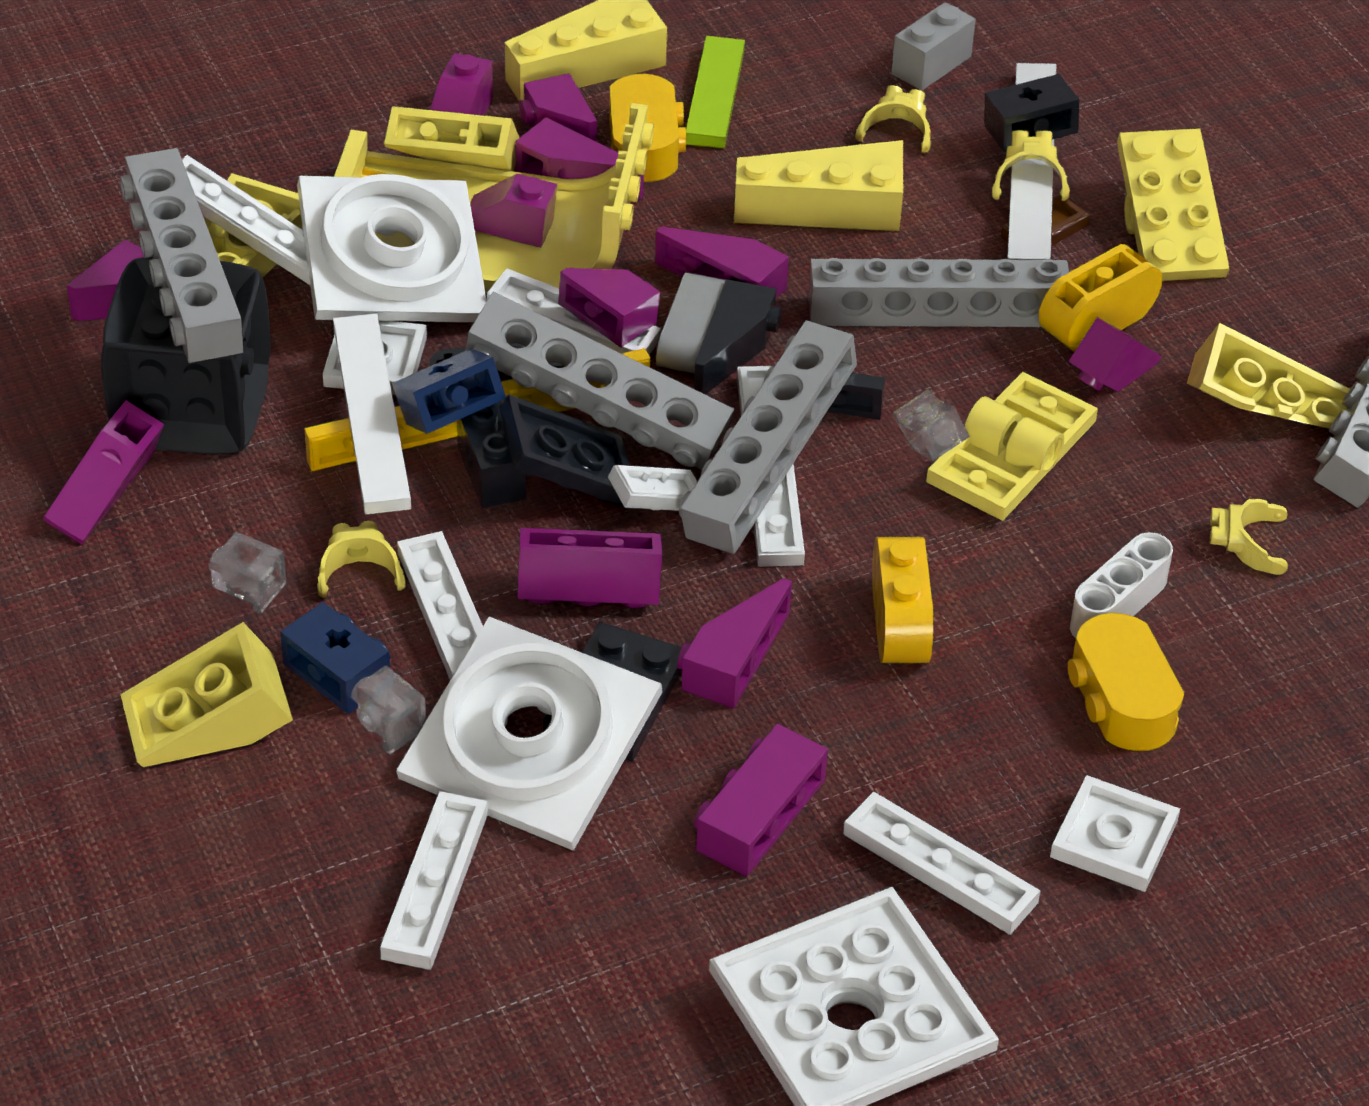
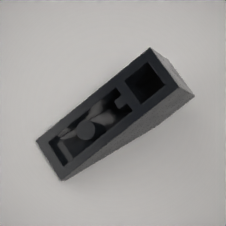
(736, 332)

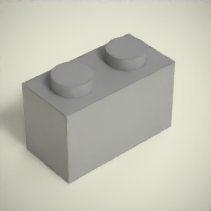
(933, 46)

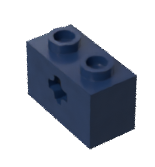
(449, 390)
(331, 653)

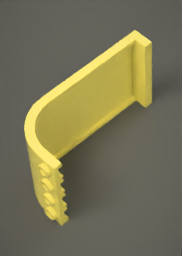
(586, 213)

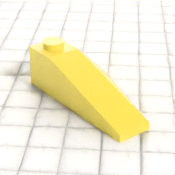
(1264, 380)

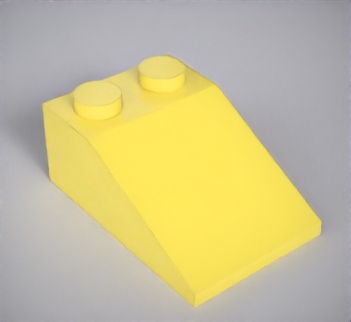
(207, 701)

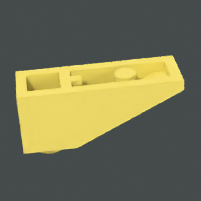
(453, 137)

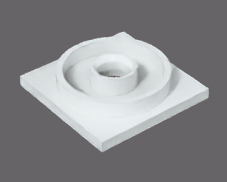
(363, 276)
(540, 781)
(860, 956)

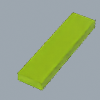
(715, 92)

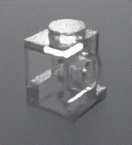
(930, 425)
(248, 570)
(389, 708)

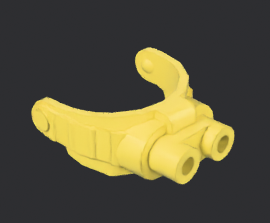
(898, 105)
(1035, 148)
(1229, 531)
(355, 545)

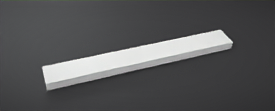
(1031, 192)

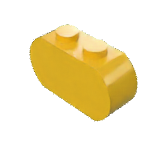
(662, 111)
(1113, 287)
(902, 600)
(1126, 682)

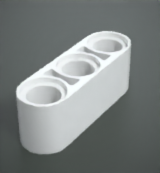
(1125, 580)

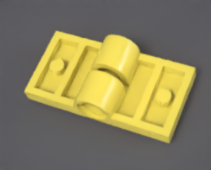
(1172, 203)
(1011, 445)

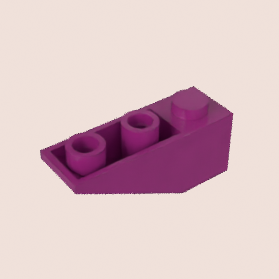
(563, 153)
(105, 472)

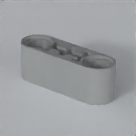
(688, 322)

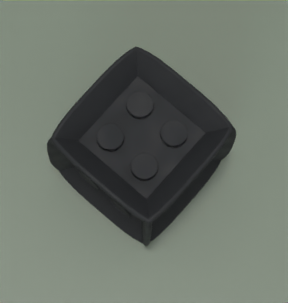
(203, 403)

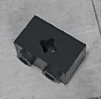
(1031, 107)
(488, 458)

